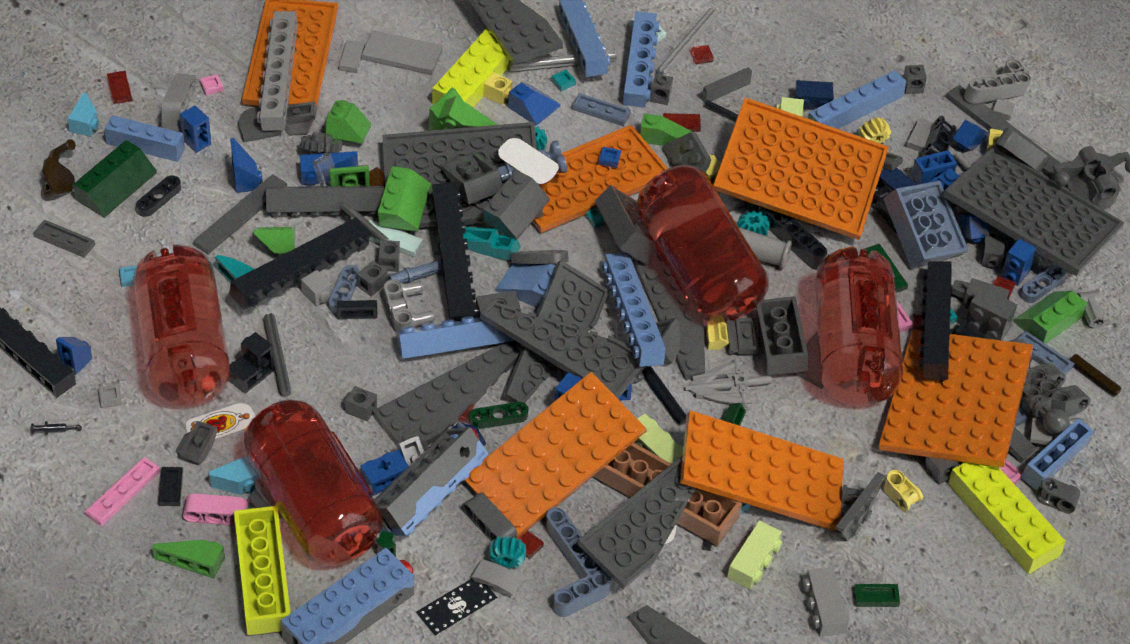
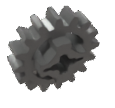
(321, 143)

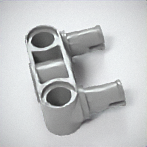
(398, 305)

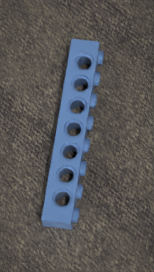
(634, 310)

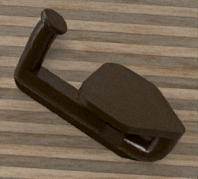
(56, 176)

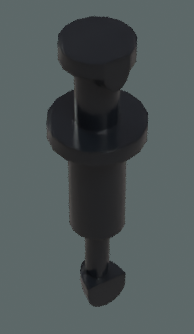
(53, 427)

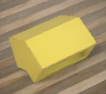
(717, 336)

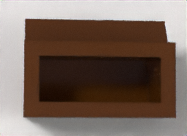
(377, 177)

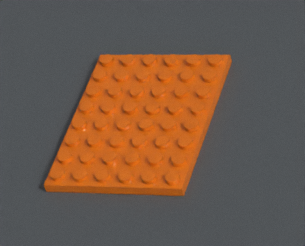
(801, 168)
(963, 416)

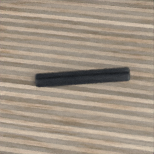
(664, 395)

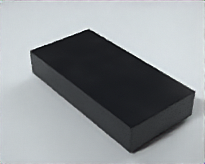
(357, 309)
(170, 486)

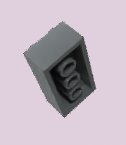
(625, 224)
(782, 336)

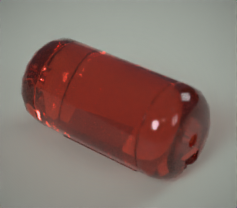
(702, 244)
(181, 326)
(858, 327)
(312, 482)

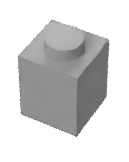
(316, 288)

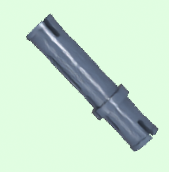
(421, 271)

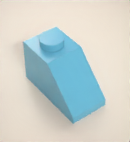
(83, 117)
(234, 477)

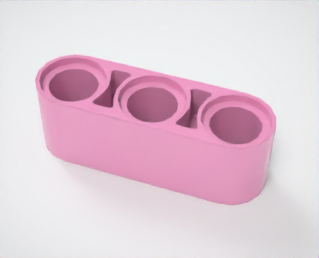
(213, 508)

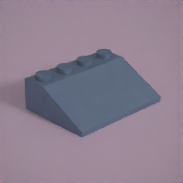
(925, 223)

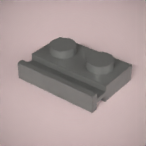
(742, 336)

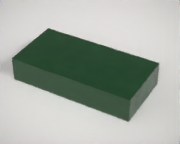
(876, 595)

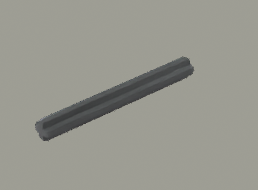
(279, 361)

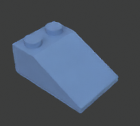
(528, 281)

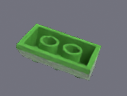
(403, 199)
(1052, 315)

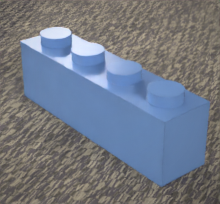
(150, 138)
(1057, 454)

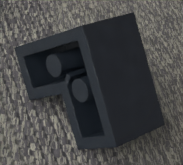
(254, 364)

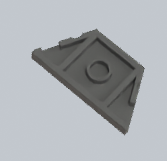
(688, 151)
(861, 509)

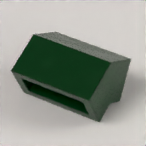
(735, 414)
(386, 540)

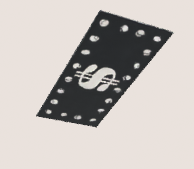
(455, 605)

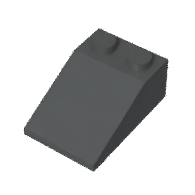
(473, 177)

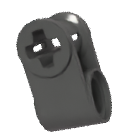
(1060, 495)

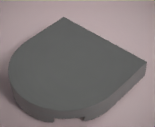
(251, 129)

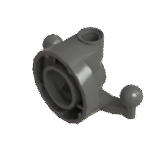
(1092, 176)

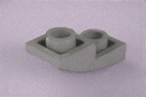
(1038, 433)
(497, 576)

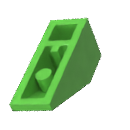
(461, 115)
(660, 130)
(194, 555)

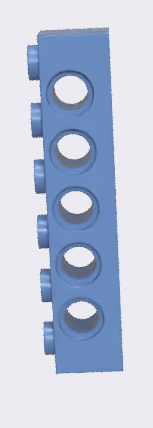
(640, 57)

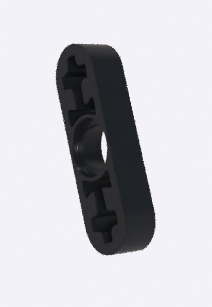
(156, 203)

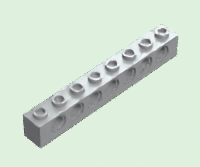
(278, 71)

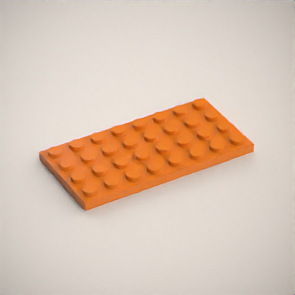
(312, 49)
(585, 180)
(556, 453)
(762, 470)

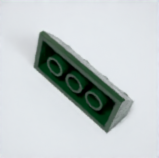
(114, 179)

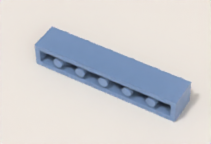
(584, 37)
(860, 101)
(448, 337)

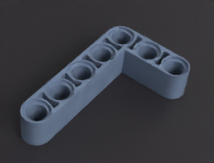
(580, 562)

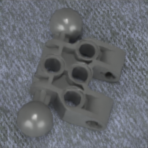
(1049, 400)

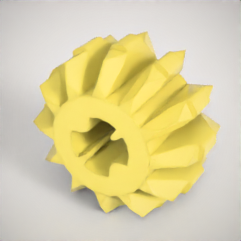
(875, 130)

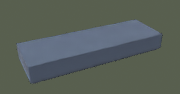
(601, 109)
(1044, 354)

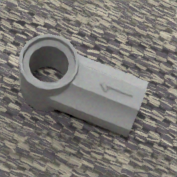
(1093, 310)

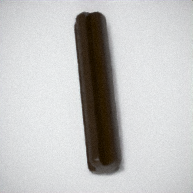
(1096, 375)

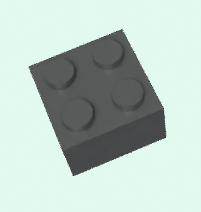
(990, 314)

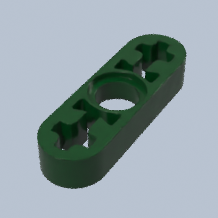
(482, 412)

